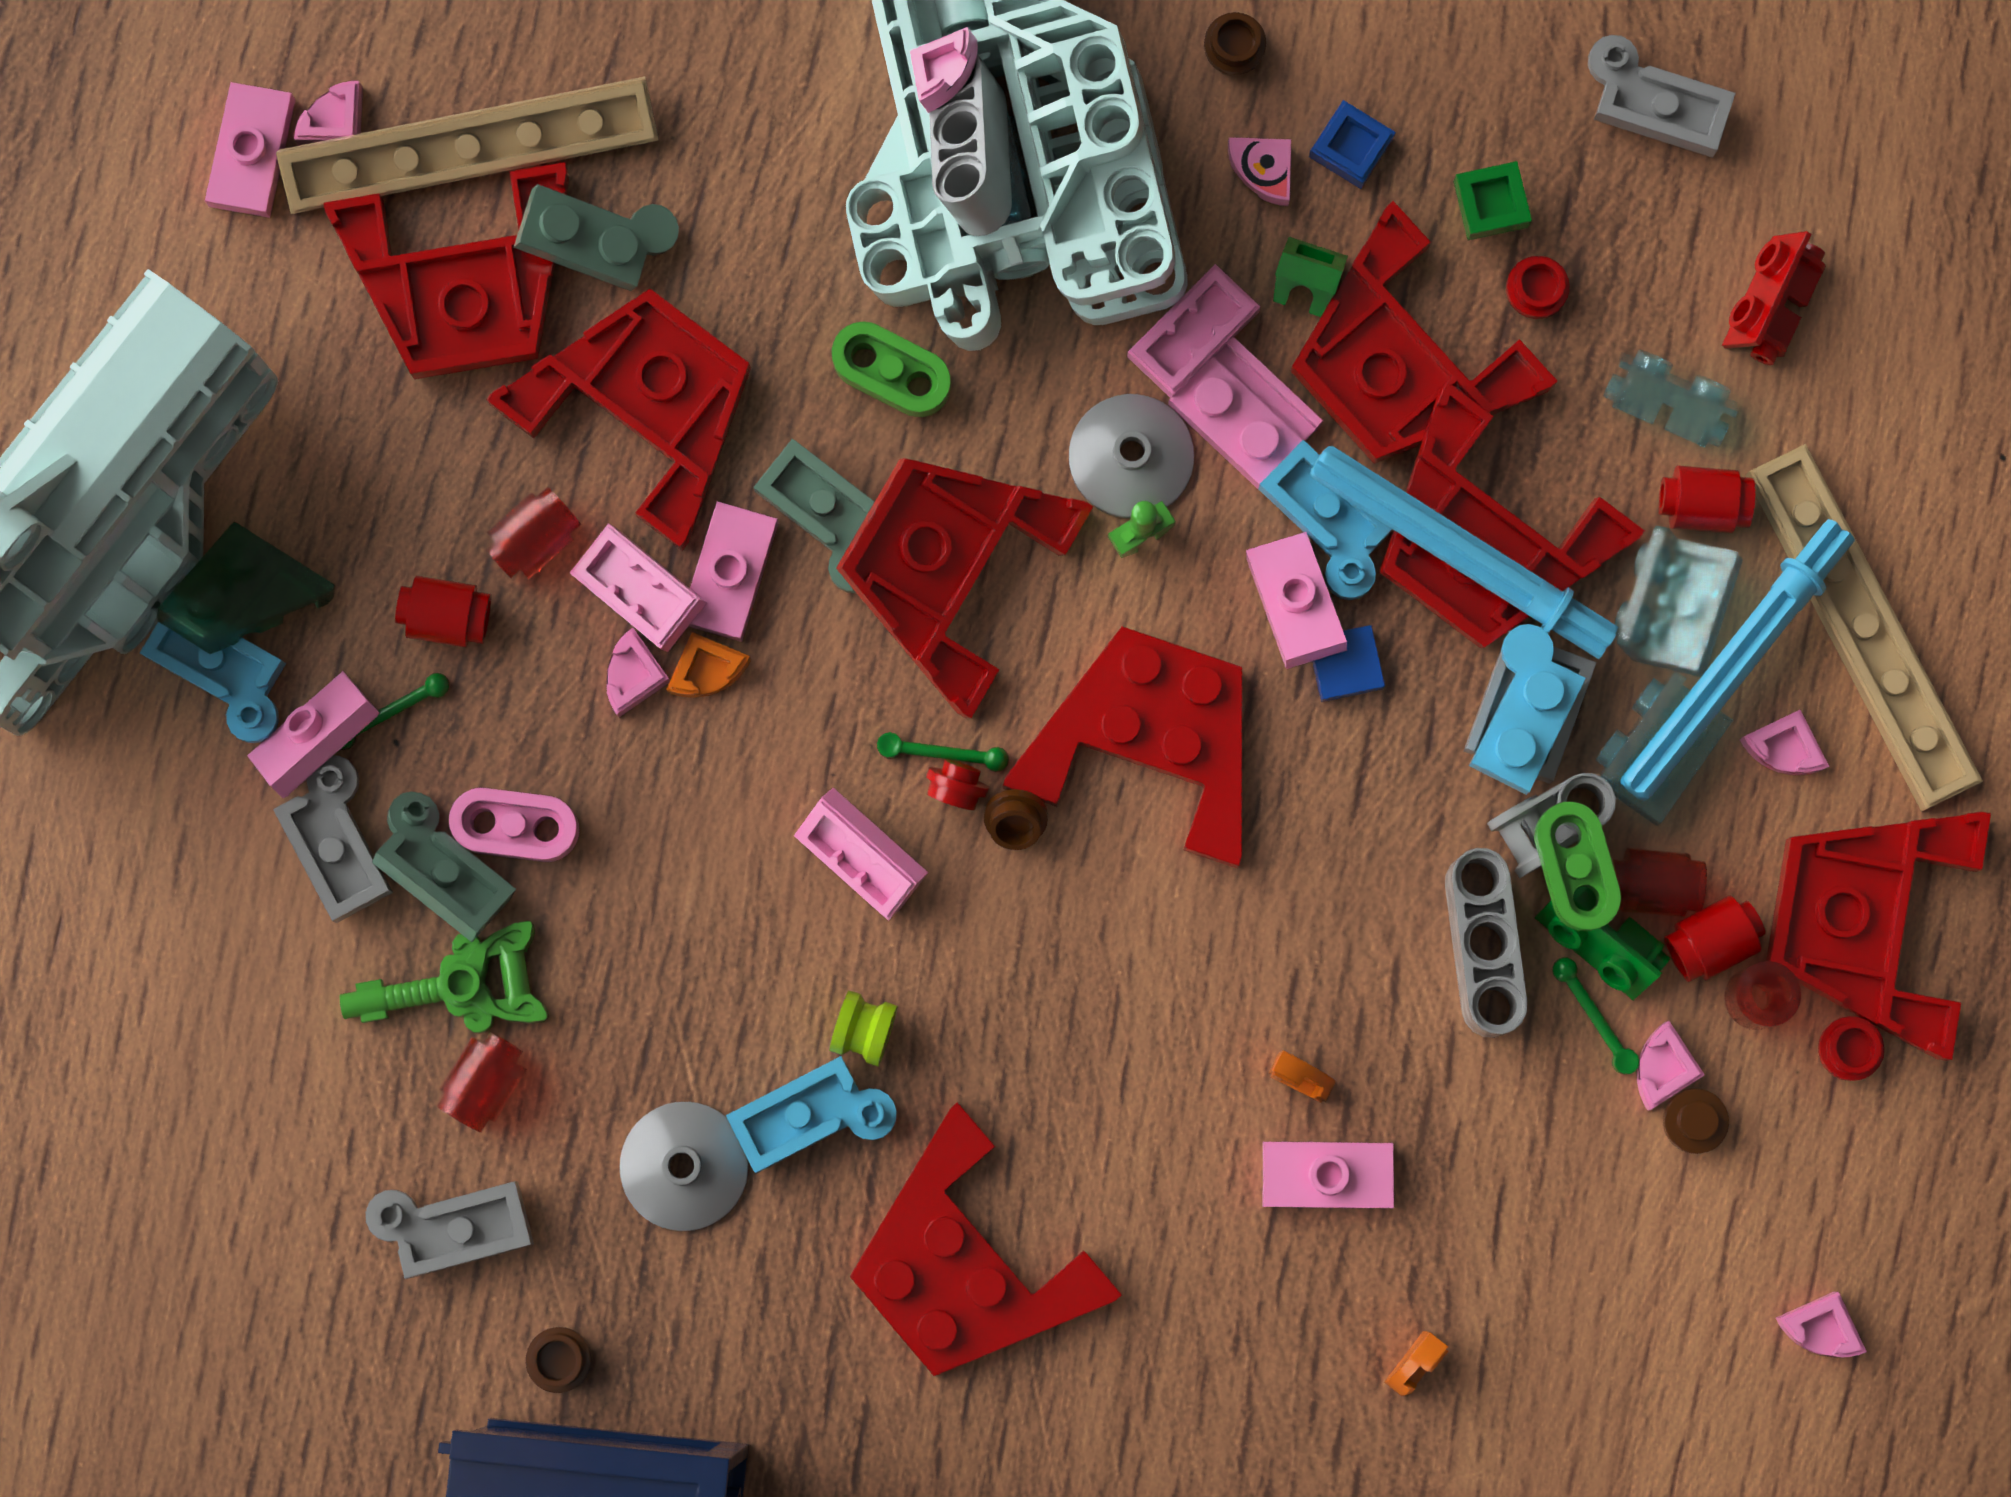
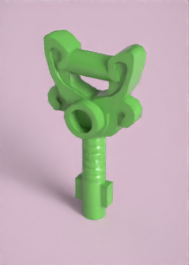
(461, 984)

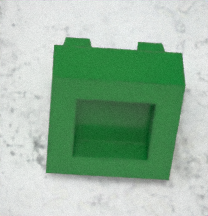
(1492, 200)
(1309, 267)

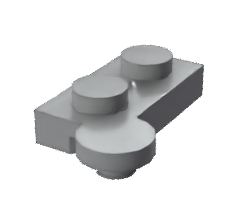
(1656, 100)
(331, 841)
(451, 1229)

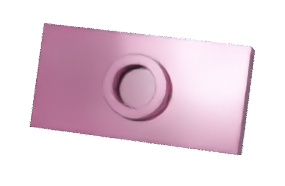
(245, 156)
(1193, 331)
(731, 569)
(638, 587)
(1296, 600)
(313, 734)
(860, 853)
(1328, 1175)

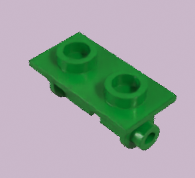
(1624, 958)

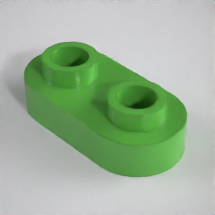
(893, 369)
(1576, 867)

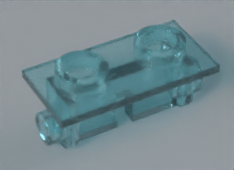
(1695, 404)

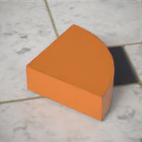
(706, 668)
(1301, 1077)
(1419, 1359)

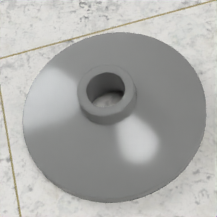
(1116, 483)
(717, 1174)

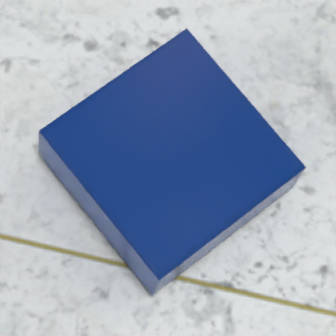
(1352, 144)
(1352, 670)

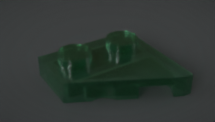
(240, 590)

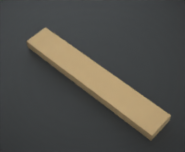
(468, 144)
(1868, 636)

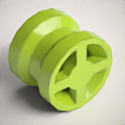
(863, 1028)

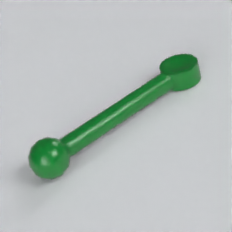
(435, 686)
(891, 746)
(1623, 1060)

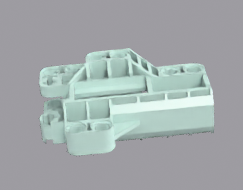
(1078, 180)
(112, 489)

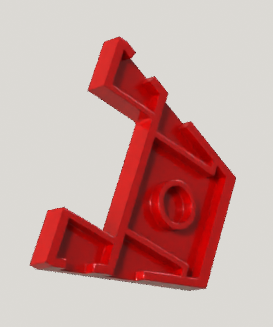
(456, 302)
(1381, 368)
(658, 380)
(1434, 481)
(926, 551)
(1160, 712)
(1846, 915)
(944, 1280)

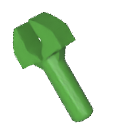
(1145, 522)

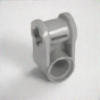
(1530, 810)

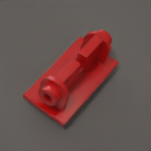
(1784, 270)

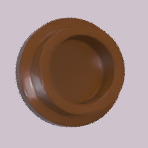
(1235, 43)
(1015, 819)
(1696, 1121)
(558, 1359)

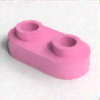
(515, 824)

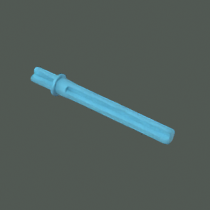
(1464, 552)
(1788, 595)

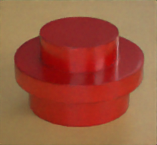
(1537, 287)
(956, 784)
(1851, 1048)

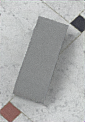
(973, 154)
(1491, 911)

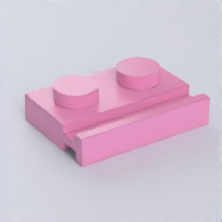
(1245, 412)

